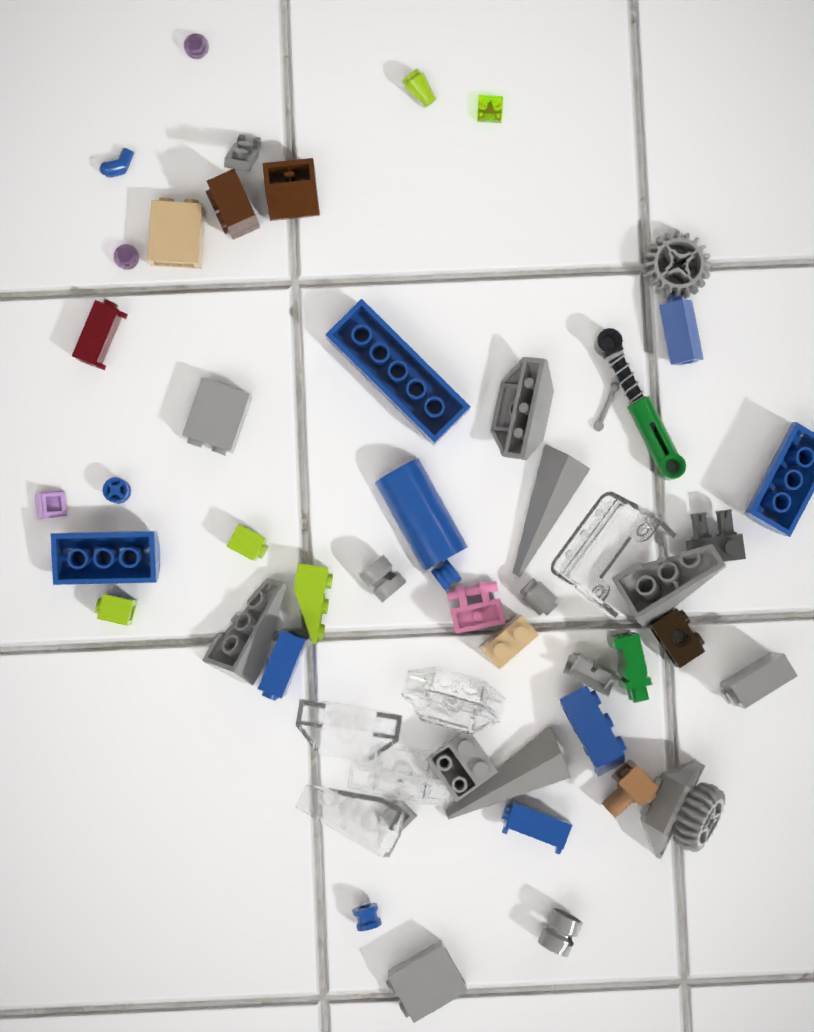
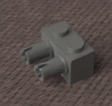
(727, 543)

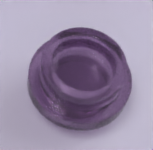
(196, 46)
(126, 256)

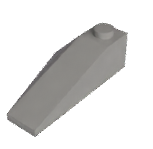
(662, 584)
(246, 643)

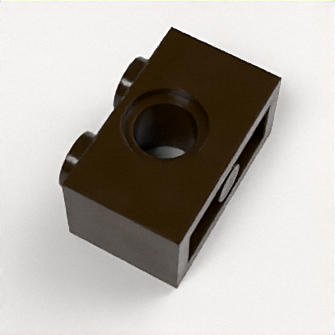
(683, 652)

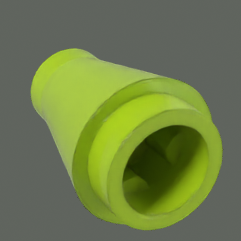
(419, 87)

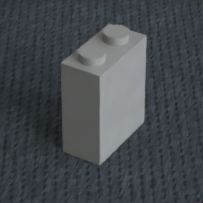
(217, 416)
(758, 680)
(426, 982)

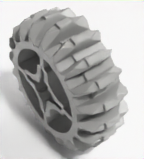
(671, 257)
(699, 817)

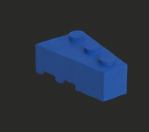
(594, 730)

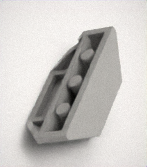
(523, 408)
(662, 812)

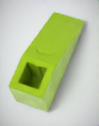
(310, 592)

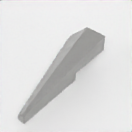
(554, 487)
(529, 769)

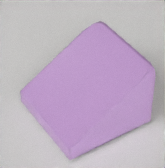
(50, 504)

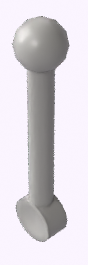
(598, 426)

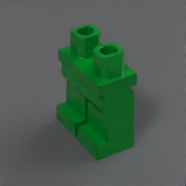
(631, 665)

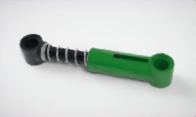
(641, 408)

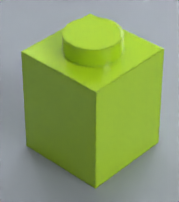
(248, 543)
(115, 609)

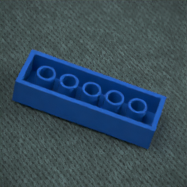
(397, 372)

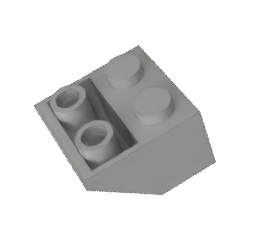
(461, 765)

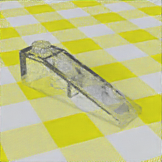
(359, 817)

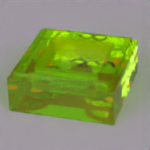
(490, 109)

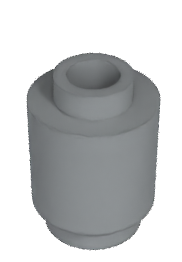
(539, 597)

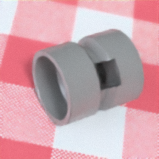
(382, 578)
(559, 934)

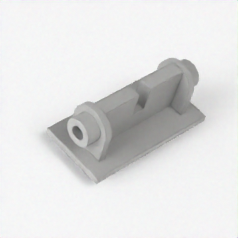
(582, 670)

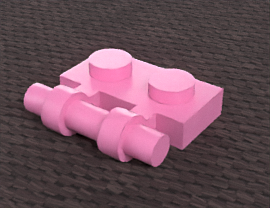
(476, 615)

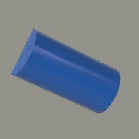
(786, 483)
(421, 514)
(105, 557)

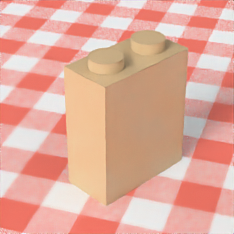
(176, 233)
(509, 641)

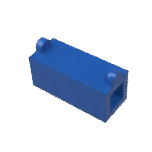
(681, 331)
(536, 824)

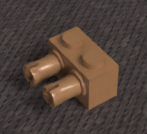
(632, 787)

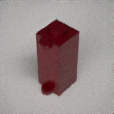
(98, 333)

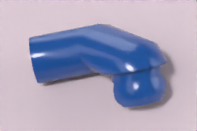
(117, 167)

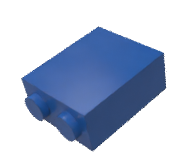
(282, 664)

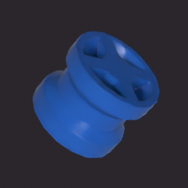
(113, 487)
(446, 575)
(367, 917)

